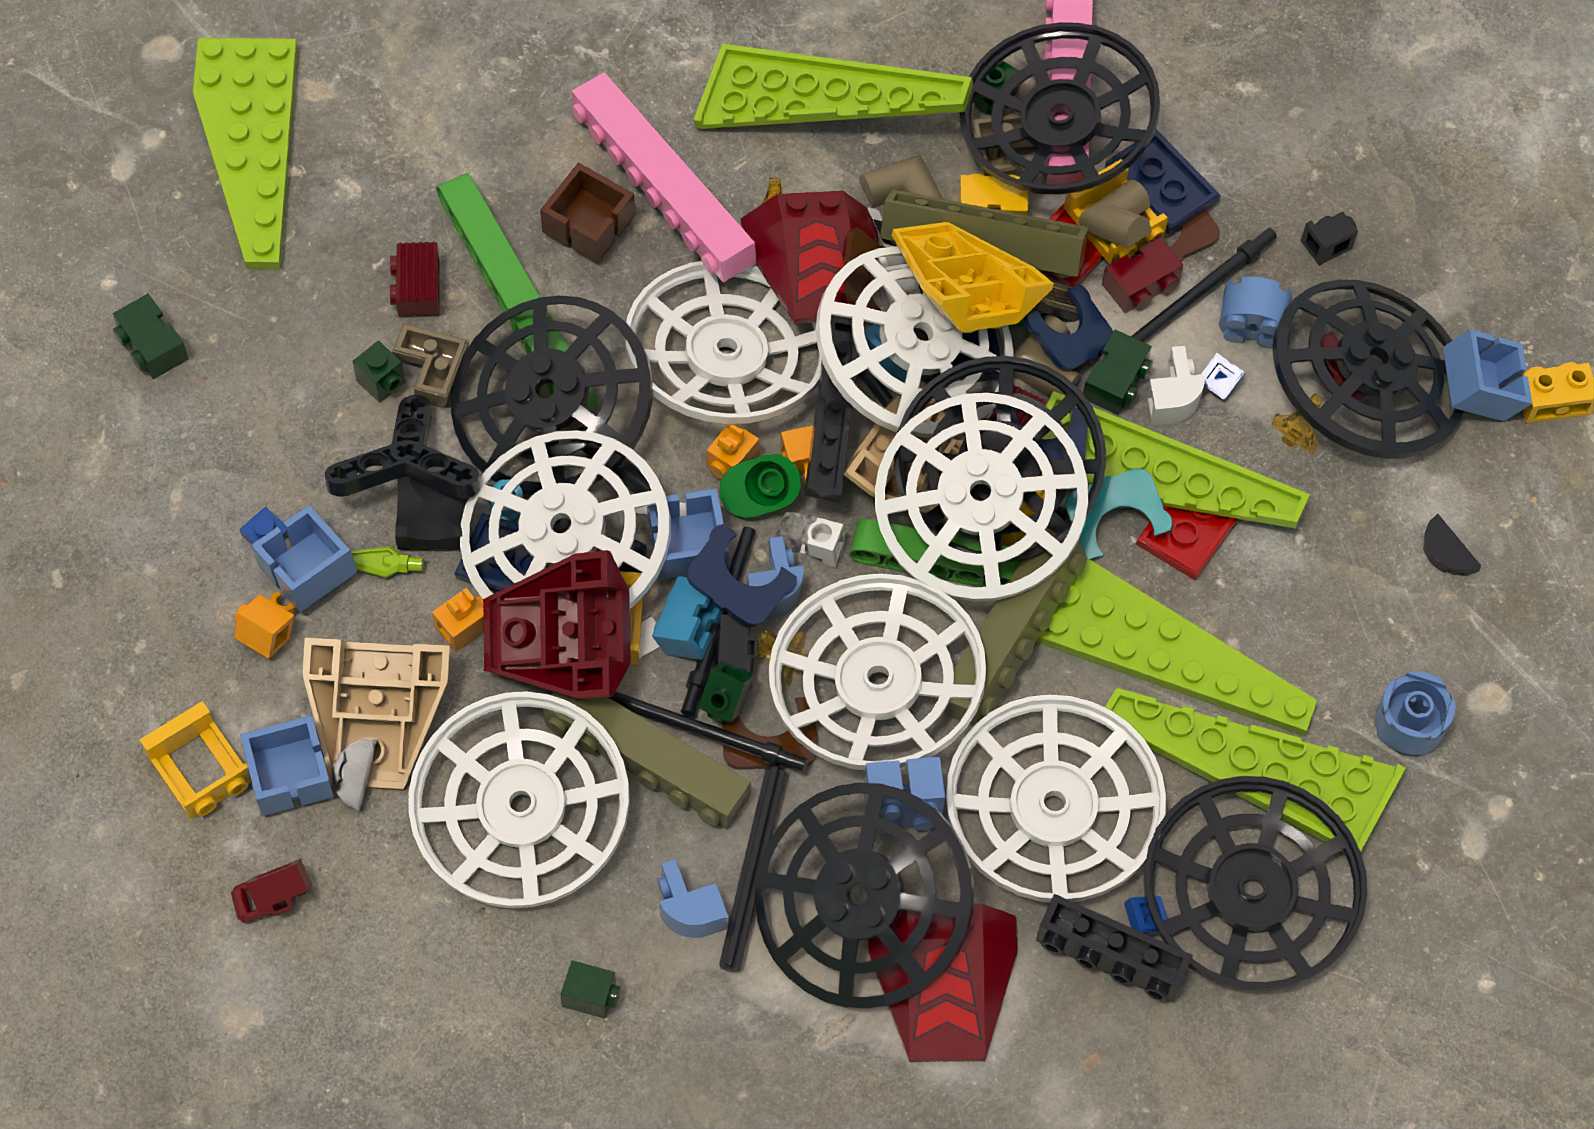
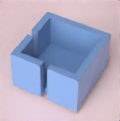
(1479, 368)
(688, 532)
(313, 564)
(286, 765)
(924, 782)

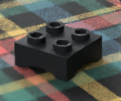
(427, 517)

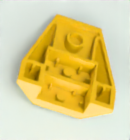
(969, 278)

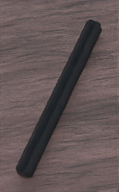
(744, 901)

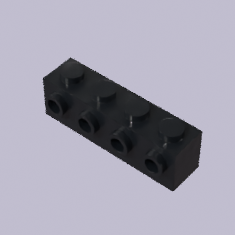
(1113, 948)

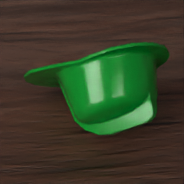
(760, 486)

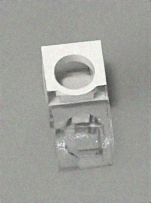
(813, 536)

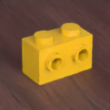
(1559, 392)

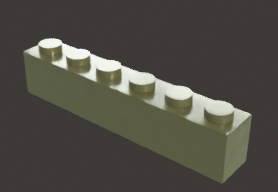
(1035, 240)
(1013, 630)
(660, 760)

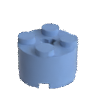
(1253, 310)
(1414, 713)

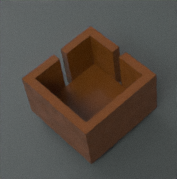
(587, 212)

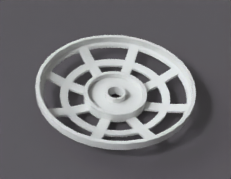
(717, 332)
(897, 342)
(568, 502)
(984, 516)
(877, 655)
(512, 779)
(1056, 779)

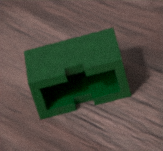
(153, 343)
(1114, 378)

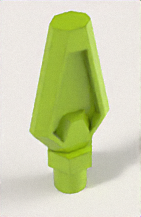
(385, 561)

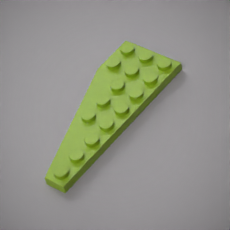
(246, 113)

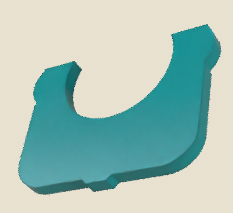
(1128, 489)

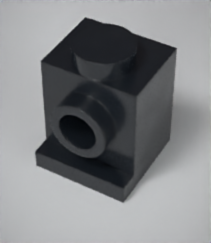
(1329, 237)

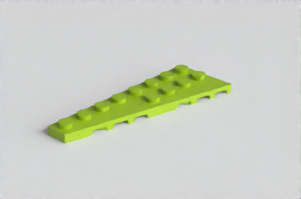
(785, 87)
(1189, 476)
(1139, 636)
(1223, 749)

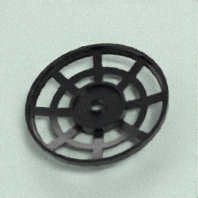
(1058, 96)
(1362, 373)
(570, 383)
(998, 442)
(1261, 864)
(884, 899)

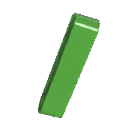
(870, 549)

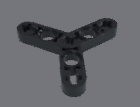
(405, 457)

